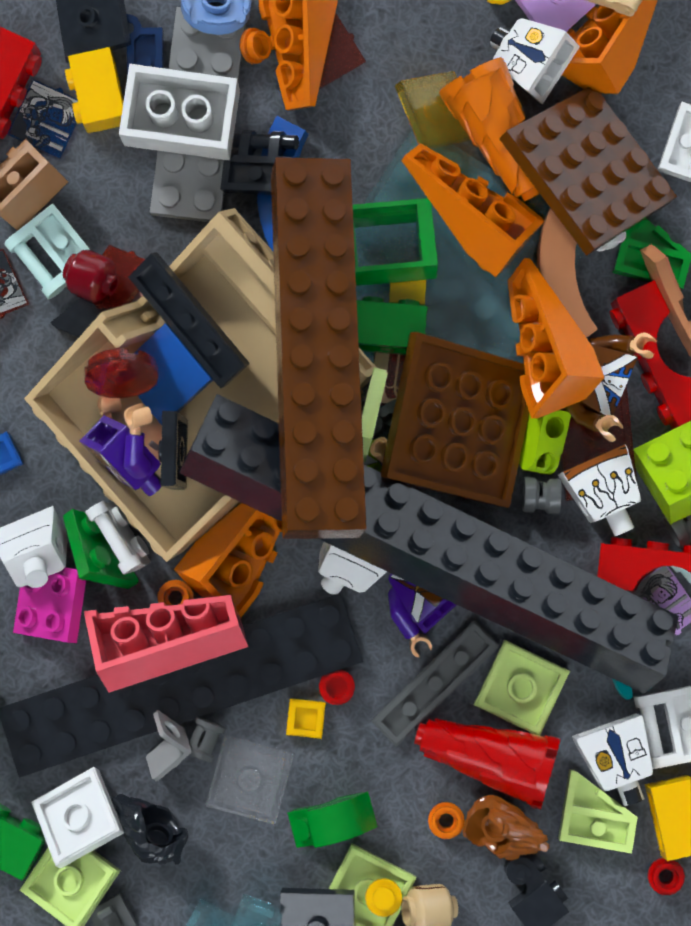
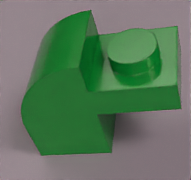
(332, 821)

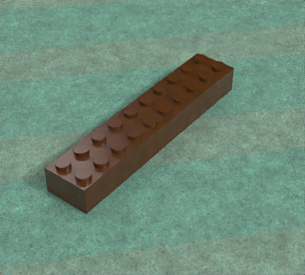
(317, 350)

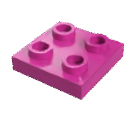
(52, 609)

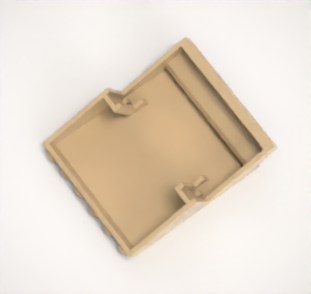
(234, 282)

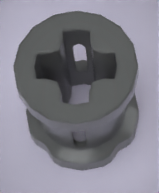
(205, 738)

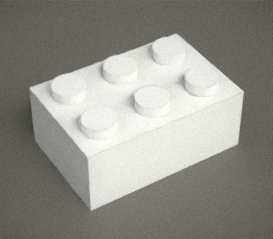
(179, 112)

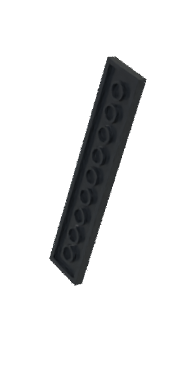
(90, 719)

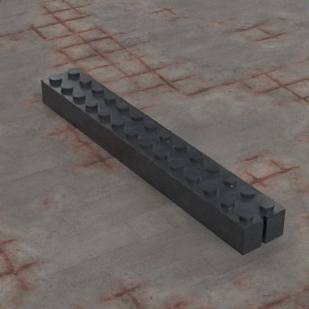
(453, 556)

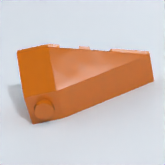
(301, 41)
(483, 222)
(232, 556)

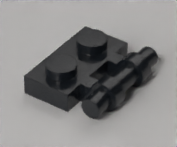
(253, 173)

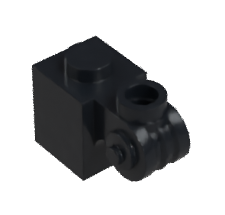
(539, 902)

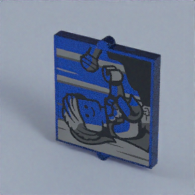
(45, 119)

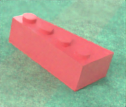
(161, 639)

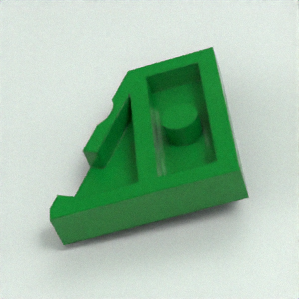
(630, 260)
(93, 554)

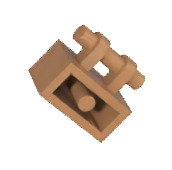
(26, 184)

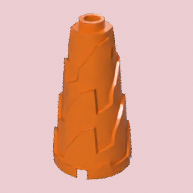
(486, 110)

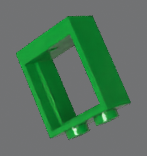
(398, 213)

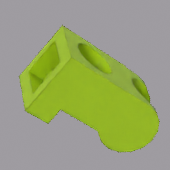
(544, 442)

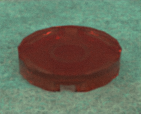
(120, 373)

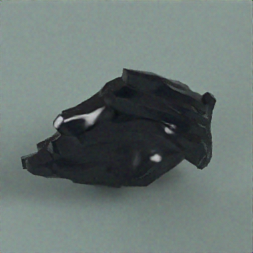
(150, 830)

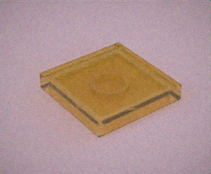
(426, 111)

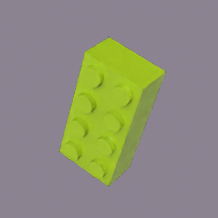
(666, 471)

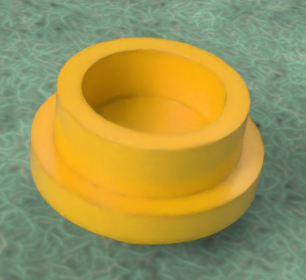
(383, 897)

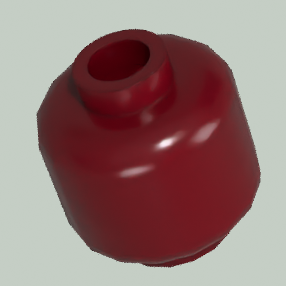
(90, 275)

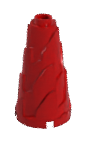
(499, 758)

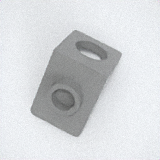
(171, 750)

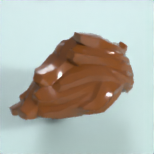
(503, 829)

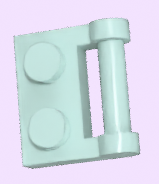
(58, 241)

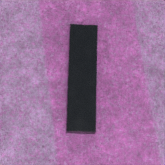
(188, 320)

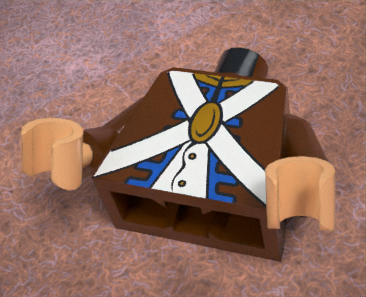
(617, 363)

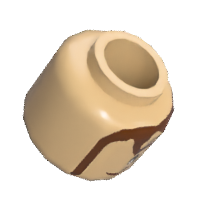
(429, 906)

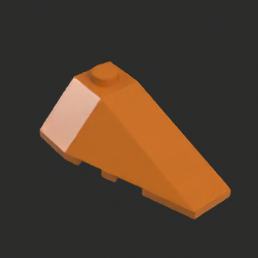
(608, 47)
(555, 352)

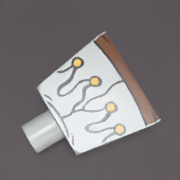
(605, 488)

